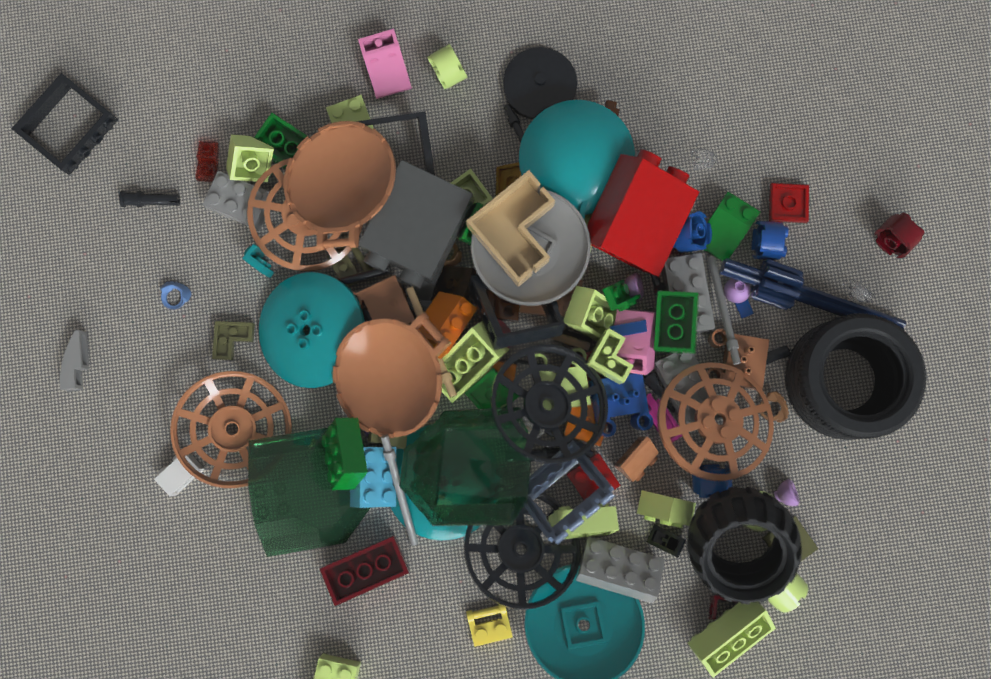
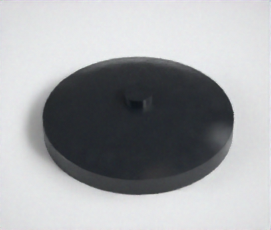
(538, 80)

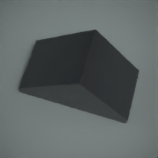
(666, 541)

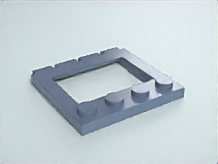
(549, 474)

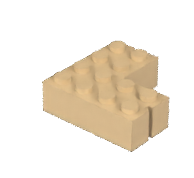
(504, 224)

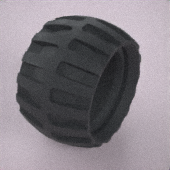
(753, 579)

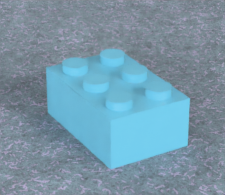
(377, 485)

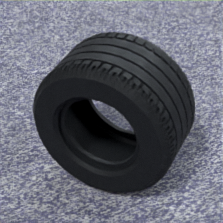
(896, 368)

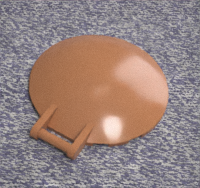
(339, 180)
(390, 375)

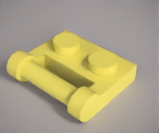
(491, 630)

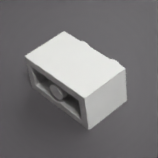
(175, 476)

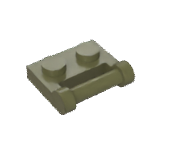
(346, 267)

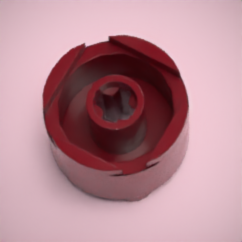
(899, 235)

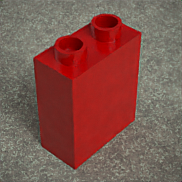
(641, 212)

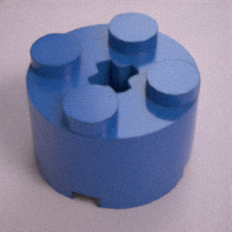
(694, 234)
(769, 240)
(704, 487)

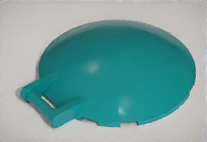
(575, 150)

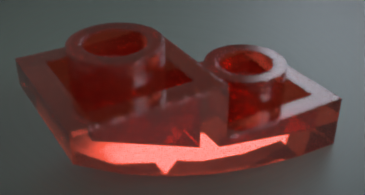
(207, 161)

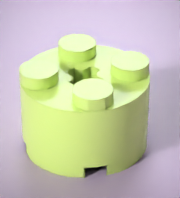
(447, 66)
(789, 598)

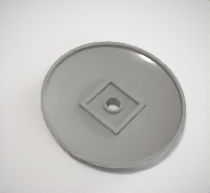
(563, 238)

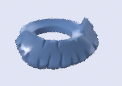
(185, 294)

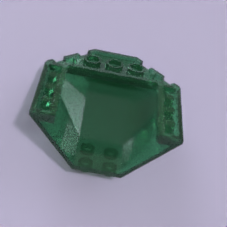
(466, 470)
(293, 496)

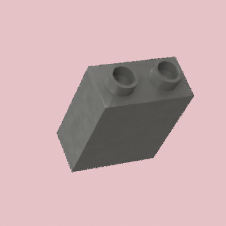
(416, 225)

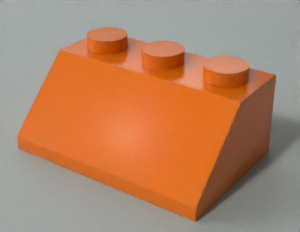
(450, 316)

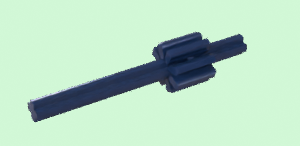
(782, 285)

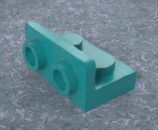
(254, 257)

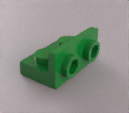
(618, 296)

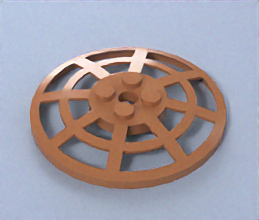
(289, 222)
(218, 422)
(706, 424)

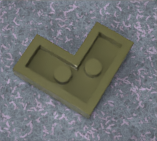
(227, 334)

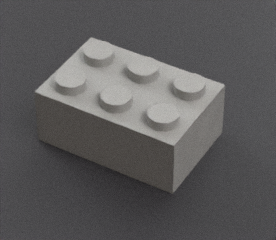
(231, 200)

